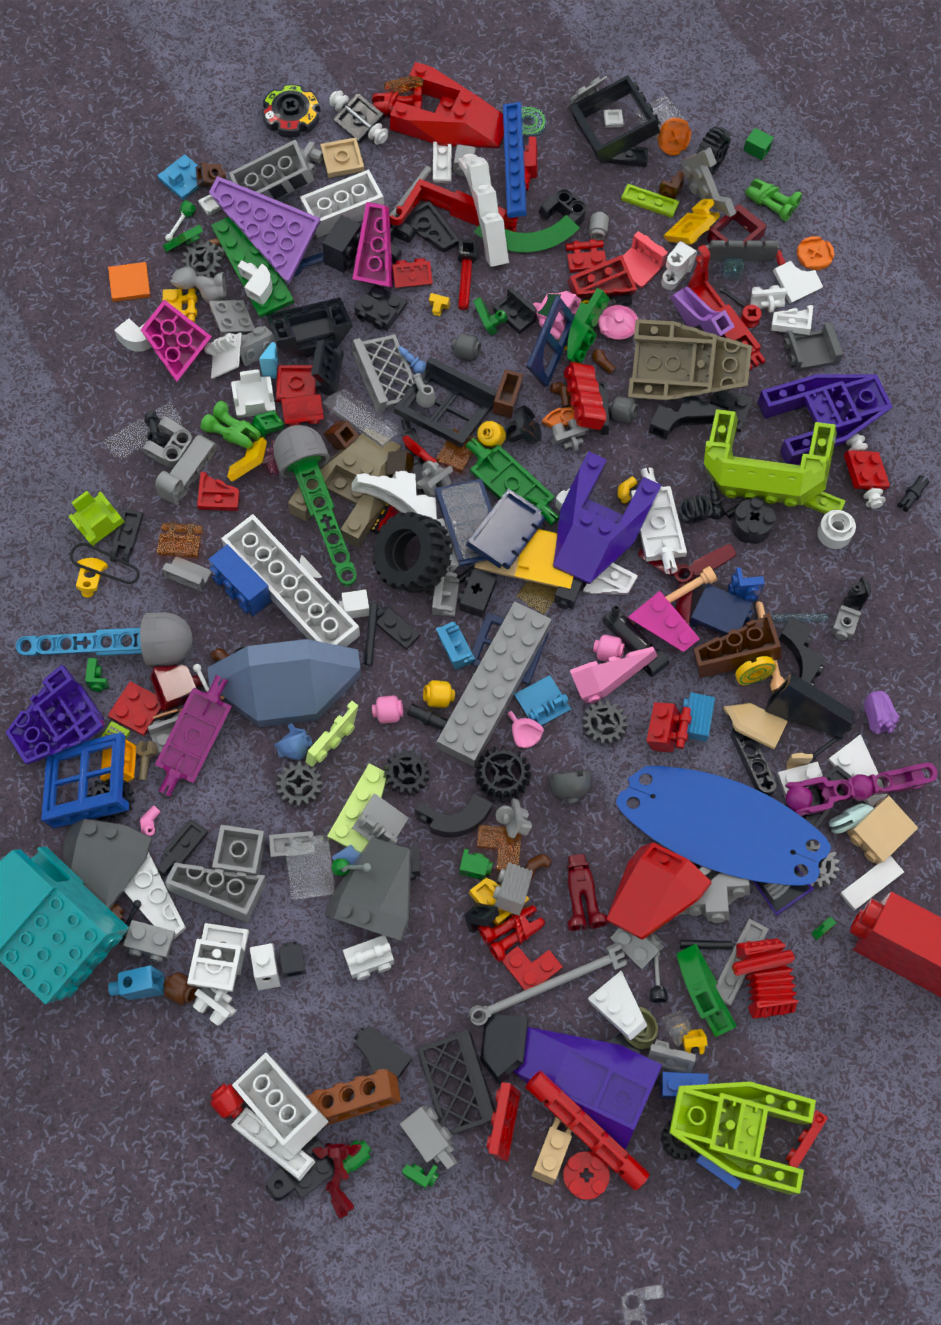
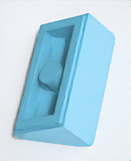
(269, 361)

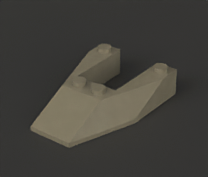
(338, 473)

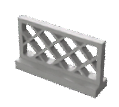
(369, 372)

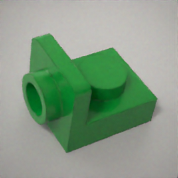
(267, 423)
(93, 676)
(416, 1175)

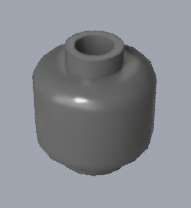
(466, 346)
(623, 409)

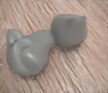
(210, 288)

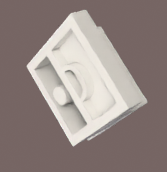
(218, 957)

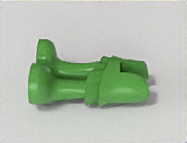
(763, 193)
(235, 432)

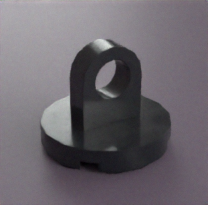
(524, 426)

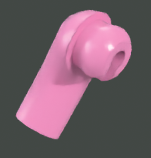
(147, 822)

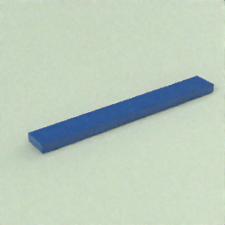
(514, 160)

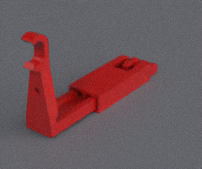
(458, 203)
(701, 287)

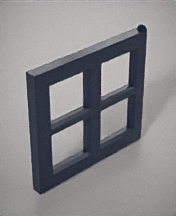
(482, 638)

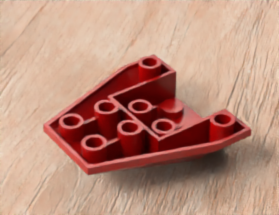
(655, 890)

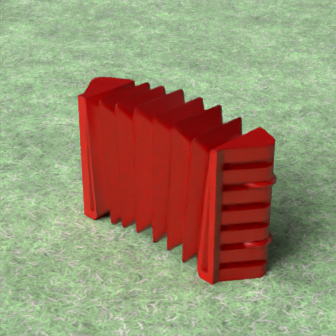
(771, 986)

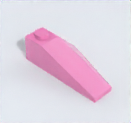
(599, 680)

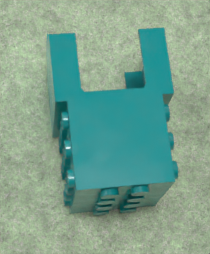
(51, 925)

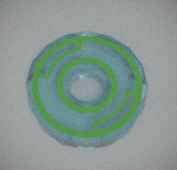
(538, 119)

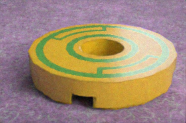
(756, 671)

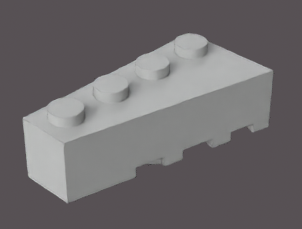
(220, 890)

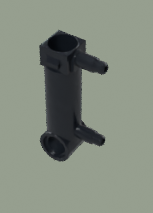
(633, 639)

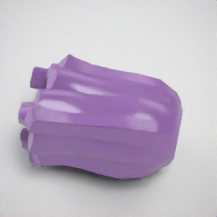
(880, 712)

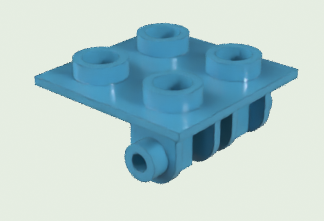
(543, 701)

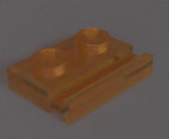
(455, 456)

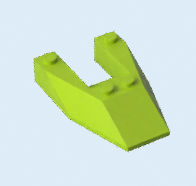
(729, 1124)

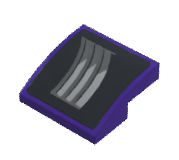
(781, 896)

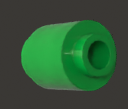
(355, 1162)

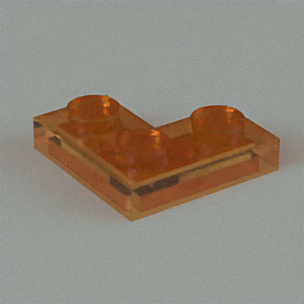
(497, 839)

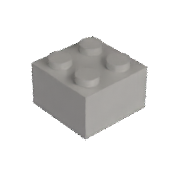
(239, 850)

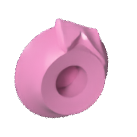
(617, 322)

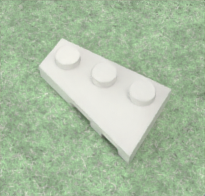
(856, 760)
(618, 1006)

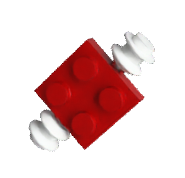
(866, 471)

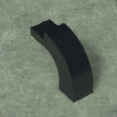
(456, 824)

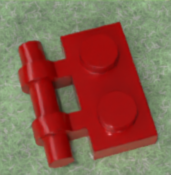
(582, 261)

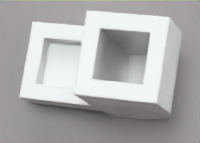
(259, 284)
(131, 336)

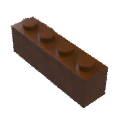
(737, 647)

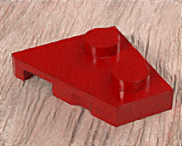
(216, 495)

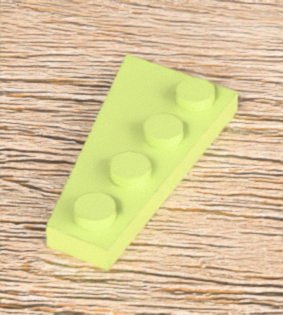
(369, 783)

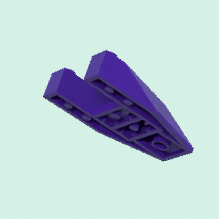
(836, 399)
(594, 535)

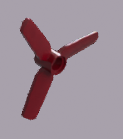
(713, 559)

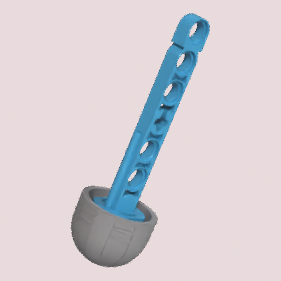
(161, 641)

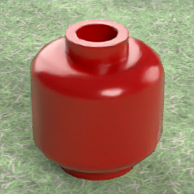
(226, 1101)

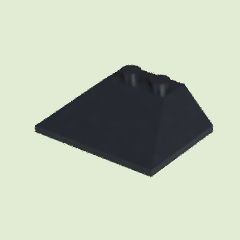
(303, 326)

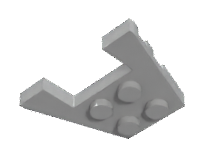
(701, 180)

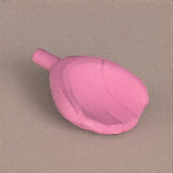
(525, 731)

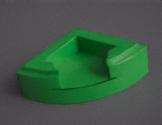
(823, 928)

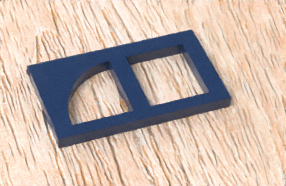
(535, 361)

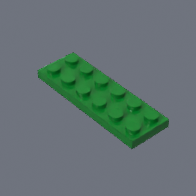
(239, 249)

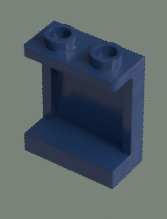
(721, 611)

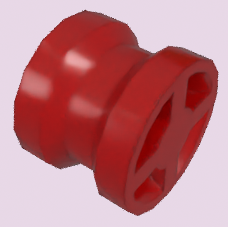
(751, 321)

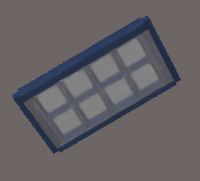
(463, 511)

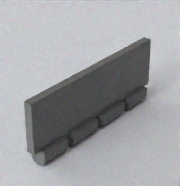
(749, 252)

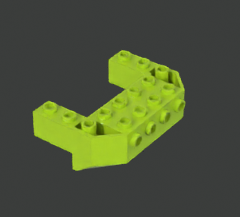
(767, 479)

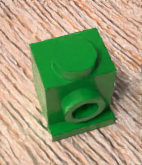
(475, 865)

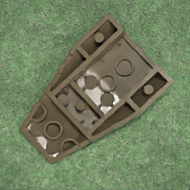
(684, 361)

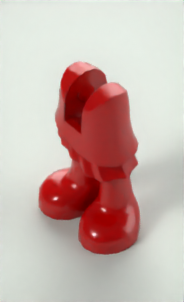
(385, 101)
(522, 932)

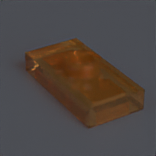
(403, 84)

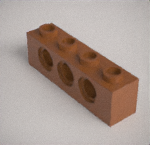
(385, 1095)

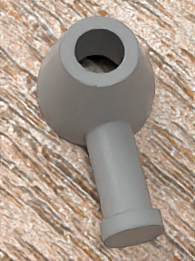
(426, 395)

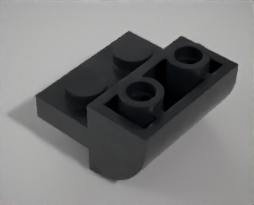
(327, 367)

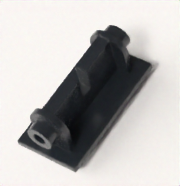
(858, 594)

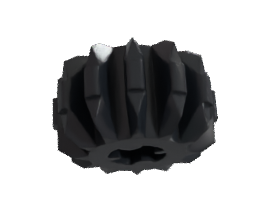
(695, 509)

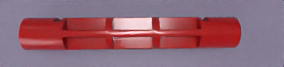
(587, 1130)

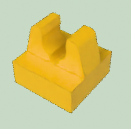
(439, 303)
(695, 1038)

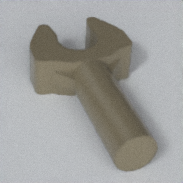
(145, 752)

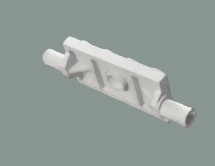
(661, 531)

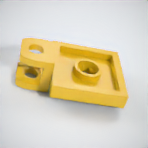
(693, 224)

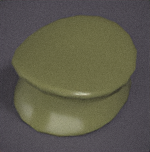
(647, 1036)

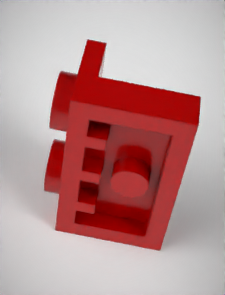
(412, 274)
(302, 409)

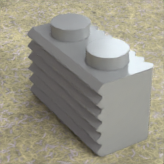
(513, 888)

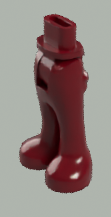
(582, 882)

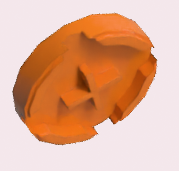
(674, 136)
(815, 253)

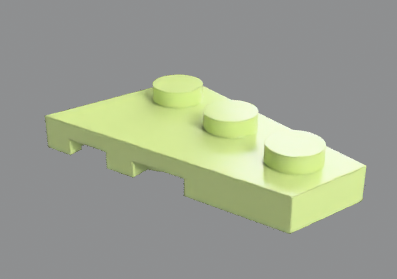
(341, 727)

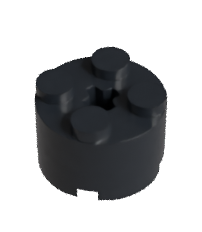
(753, 520)

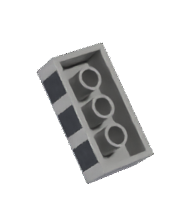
(275, 172)

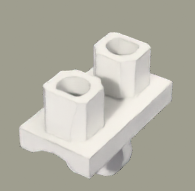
(768, 298)
(215, 1000)

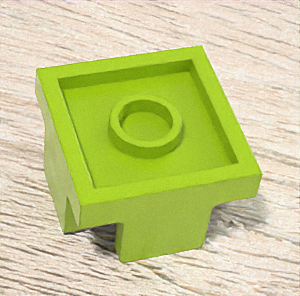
(95, 517)

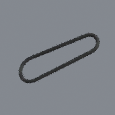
(101, 573)

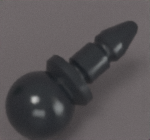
(718, 510)

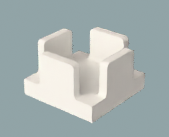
(252, 394)

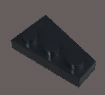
(432, 227)

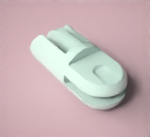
(849, 818)

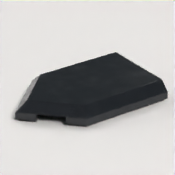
(503, 1044)

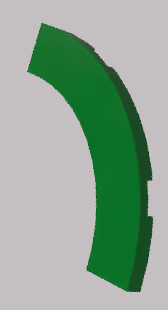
(538, 240)

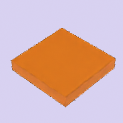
(129, 281)

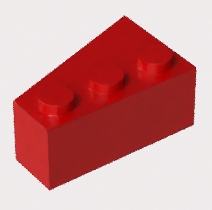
(610, 276)

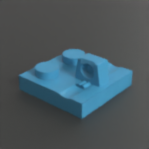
(180, 177)

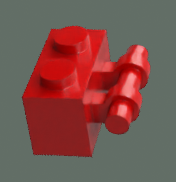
(664, 727)

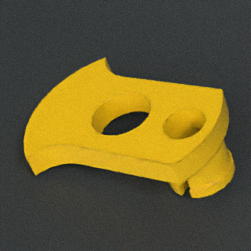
(89, 585)

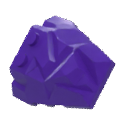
(55, 719)

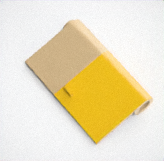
(534, 563)

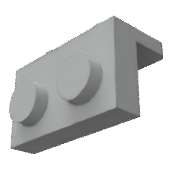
(255, 344)
(149, 941)
(638, 950)

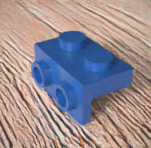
(746, 588)

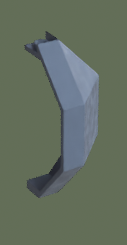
(286, 680)

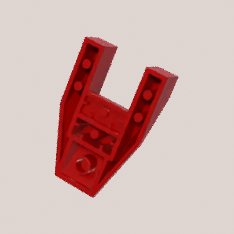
(458, 120)

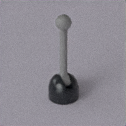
(658, 993)

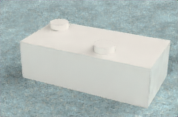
(342, 198)
(280, 1104)

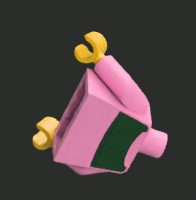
(572, 302)

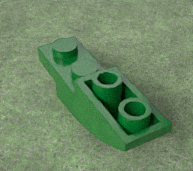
(581, 331)
(703, 991)

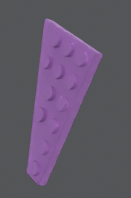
(271, 226)

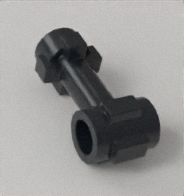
(155, 436)

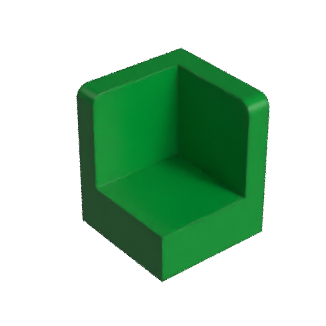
(758, 144)

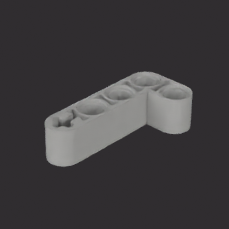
(177, 483)

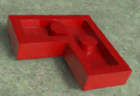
(528, 973)

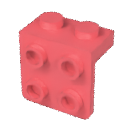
(644, 259)

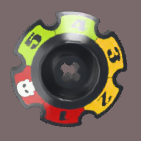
(291, 110)

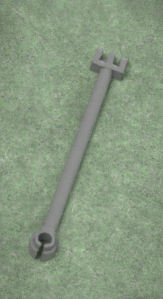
(611, 958)

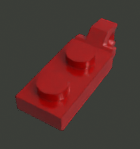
(806, 1139)

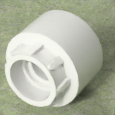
(832, 537)

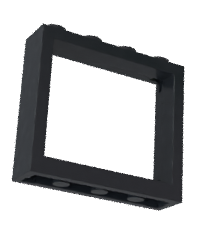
(604, 98)

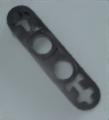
(765, 786)

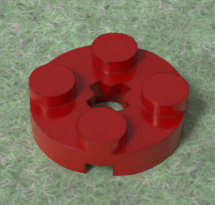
(577, 1185)

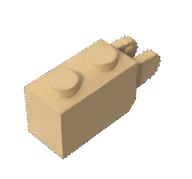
(552, 1154)

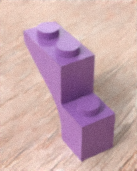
(696, 313)

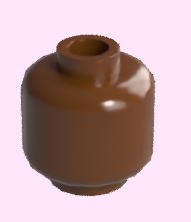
(178, 990)

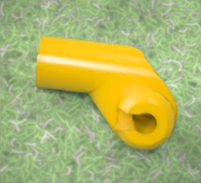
(624, 489)

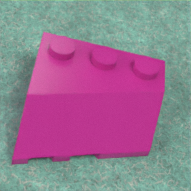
(174, 338)

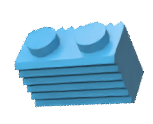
(701, 715)

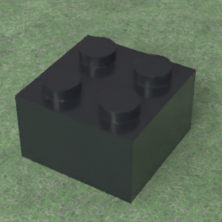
(342, 244)

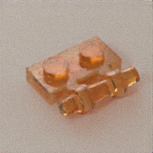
(179, 545)

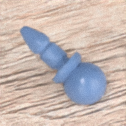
(417, 365)

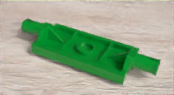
(502, 472)

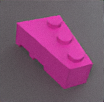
(665, 622)

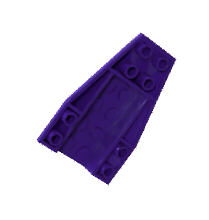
(595, 1074)

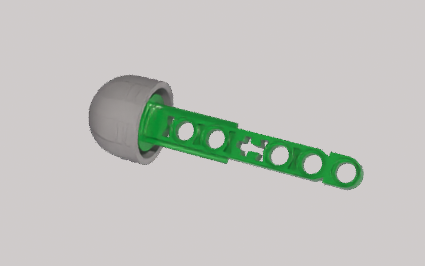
(299, 454)

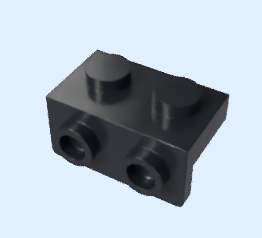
(519, 311)

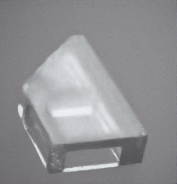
(677, 1026)

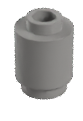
(598, 226)

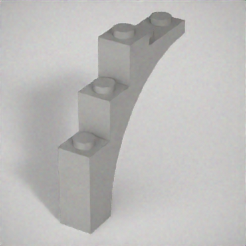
(715, 899)

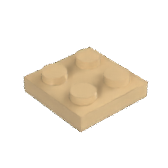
(342, 157)

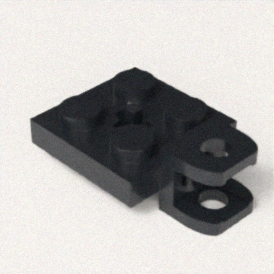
(320, 1172)

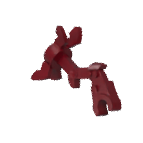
(337, 1152)

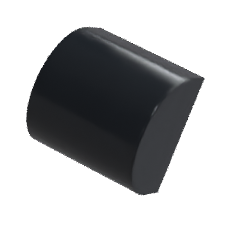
(467, 250)

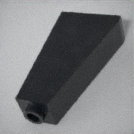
(809, 706)

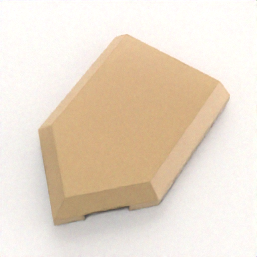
(756, 723)

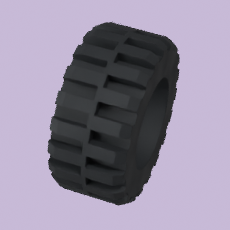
(391, 546)

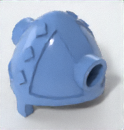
(294, 744)

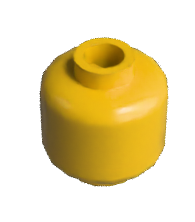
(491, 434)
(438, 694)

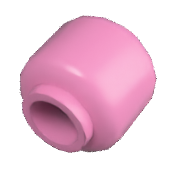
(608, 647)
(388, 709)

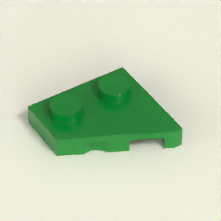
(186, 237)

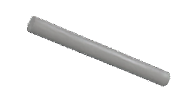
(423, 175)

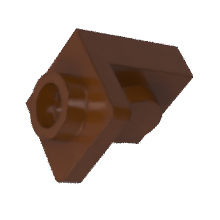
(673, 188)

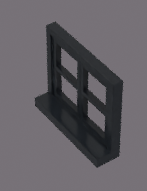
(460, 385)

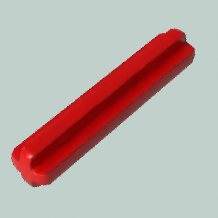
(465, 284)
(763, 962)

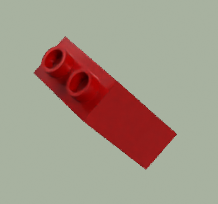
(901, 939)

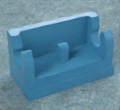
(455, 645)

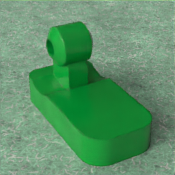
(488, 320)

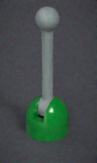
(344, 865)

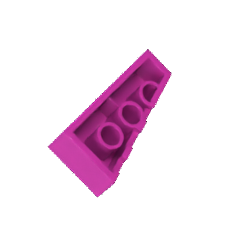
(374, 249)

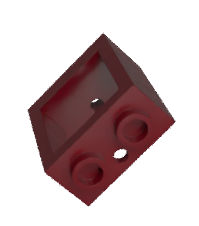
(745, 219)

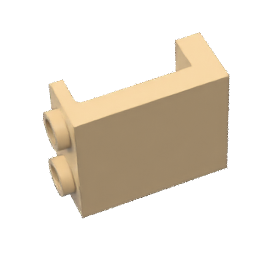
(882, 830)

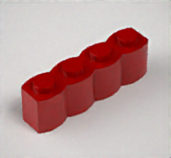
(585, 395)

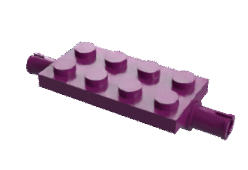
(193, 735)

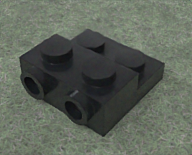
(380, 307)

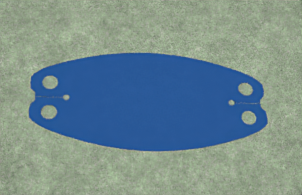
(724, 825)

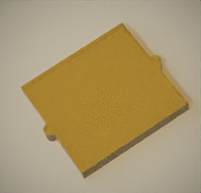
(537, 595)

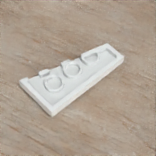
(155, 899)

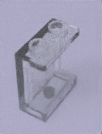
(309, 867)

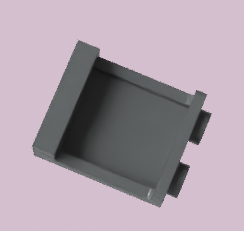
(813, 350)

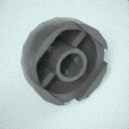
(570, 784)

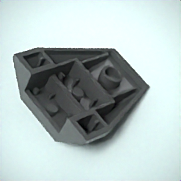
(105, 856)
(378, 897)

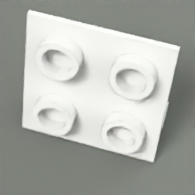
(225, 354)

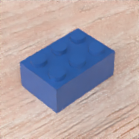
(239, 580)

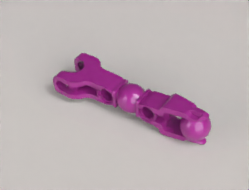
(858, 787)

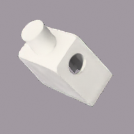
(265, 966)

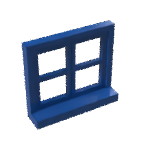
(84, 807)

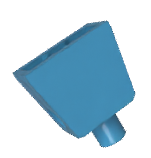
(138, 983)

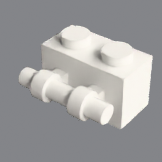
(369, 957)

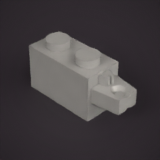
(430, 1137)

